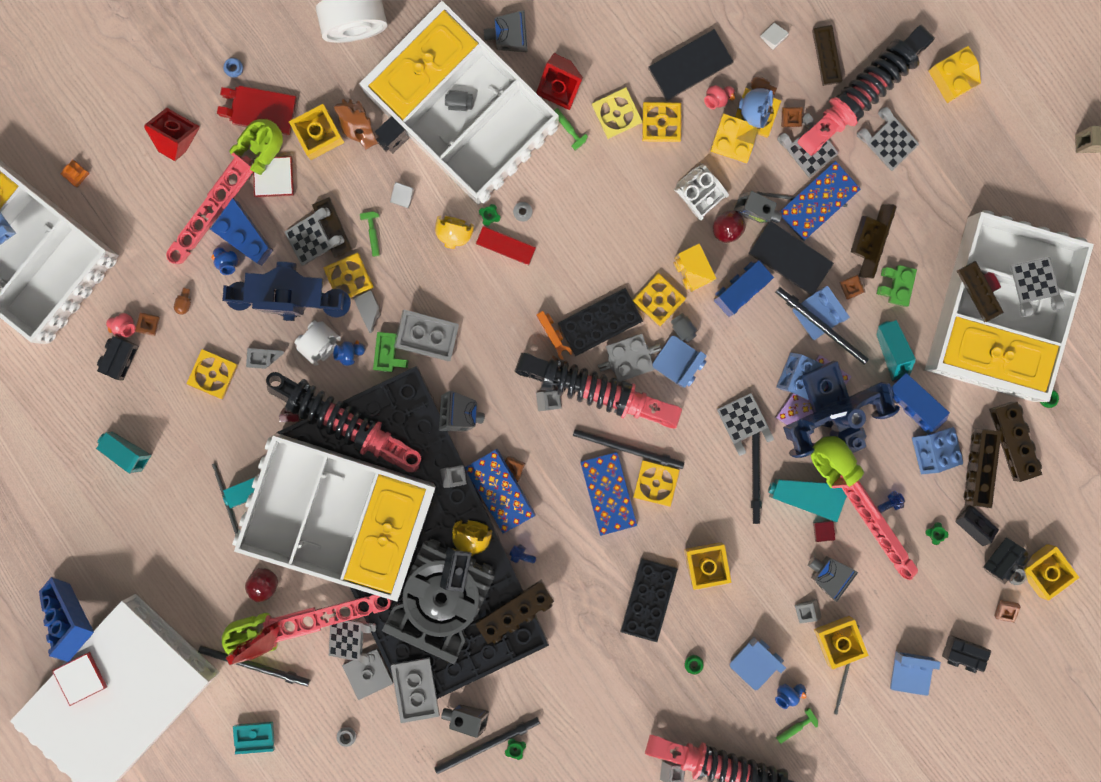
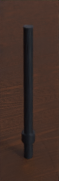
(792, 302)
(664, 459)
(756, 503)
(289, 677)
(520, 728)

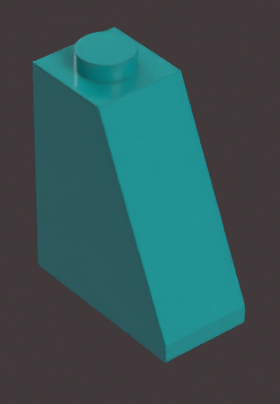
(895, 349)
(123, 452)

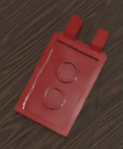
(255, 104)

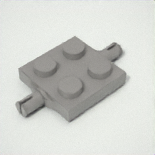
(629, 357)

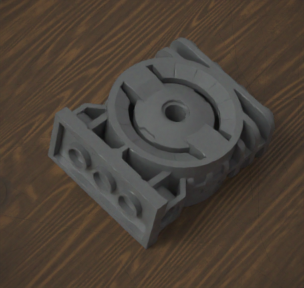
(430, 561)

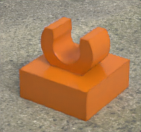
(74, 173)

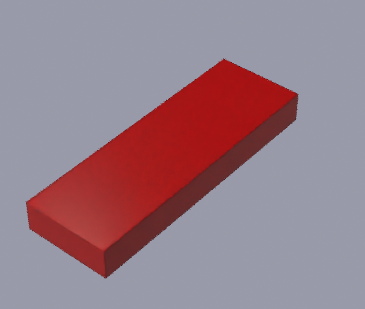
(505, 245)

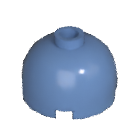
(755, 107)

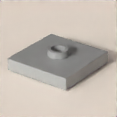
(368, 678)

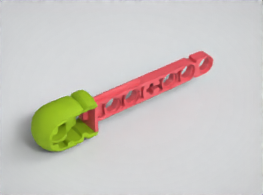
(261, 131)
(839, 466)
(233, 634)

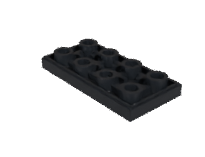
(690, 65)
(791, 258)
(600, 322)
(648, 600)

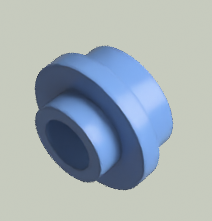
(231, 62)

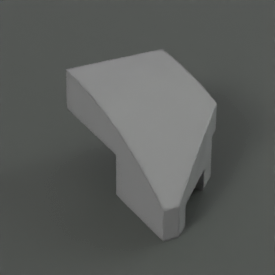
(368, 309)
(261, 358)

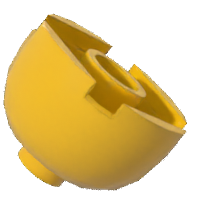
(453, 231)
(471, 536)

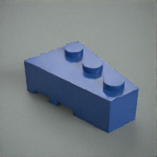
(743, 288)

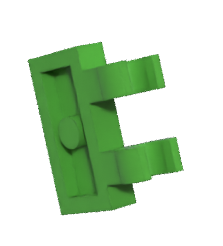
(902, 285)
(385, 353)

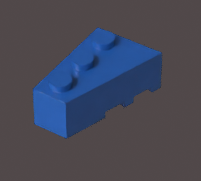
(240, 232)
(919, 404)

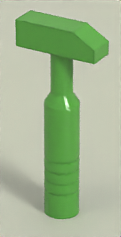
(570, 129)
(372, 231)
(798, 727)

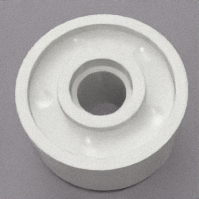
(350, 19)

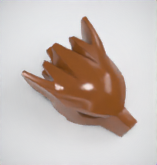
(353, 117)

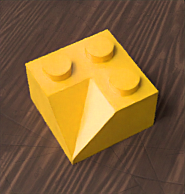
(956, 74)
(316, 132)
(734, 138)
(694, 268)
(707, 565)
(1049, 572)
(841, 642)

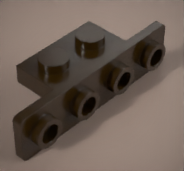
(872, 238)

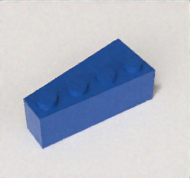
(64, 618)

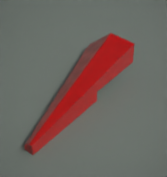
(256, 646)

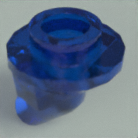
(895, 500)
(518, 554)

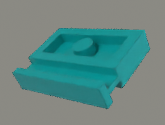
(253, 738)

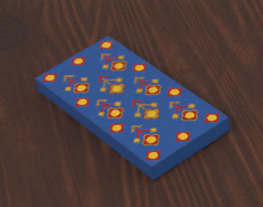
(819, 201)
(500, 491)
(608, 493)

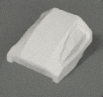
(700, 190)

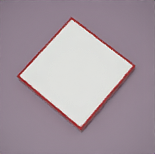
(276, 179)
(79, 678)

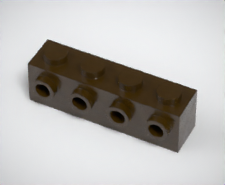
(1016, 442)
(983, 468)
(515, 611)

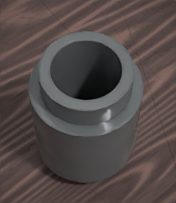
(458, 100)
(684, 327)

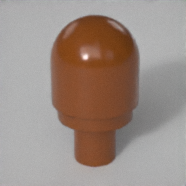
(760, 82)
(182, 303)

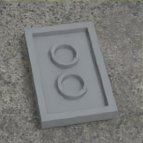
(426, 335)
(415, 690)

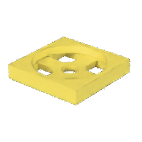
(609, 132)

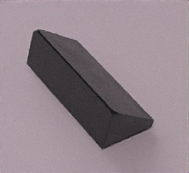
(977, 526)
(455, 570)

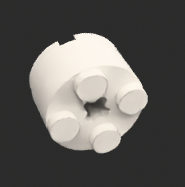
(317, 342)

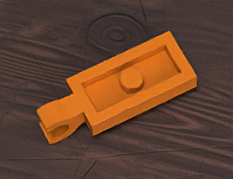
(554, 336)

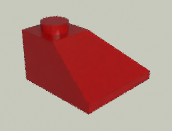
(559, 81)
(171, 133)

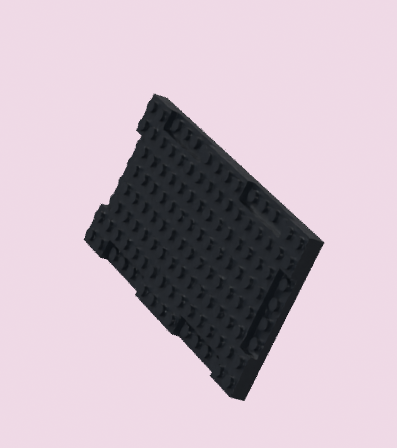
(412, 417)

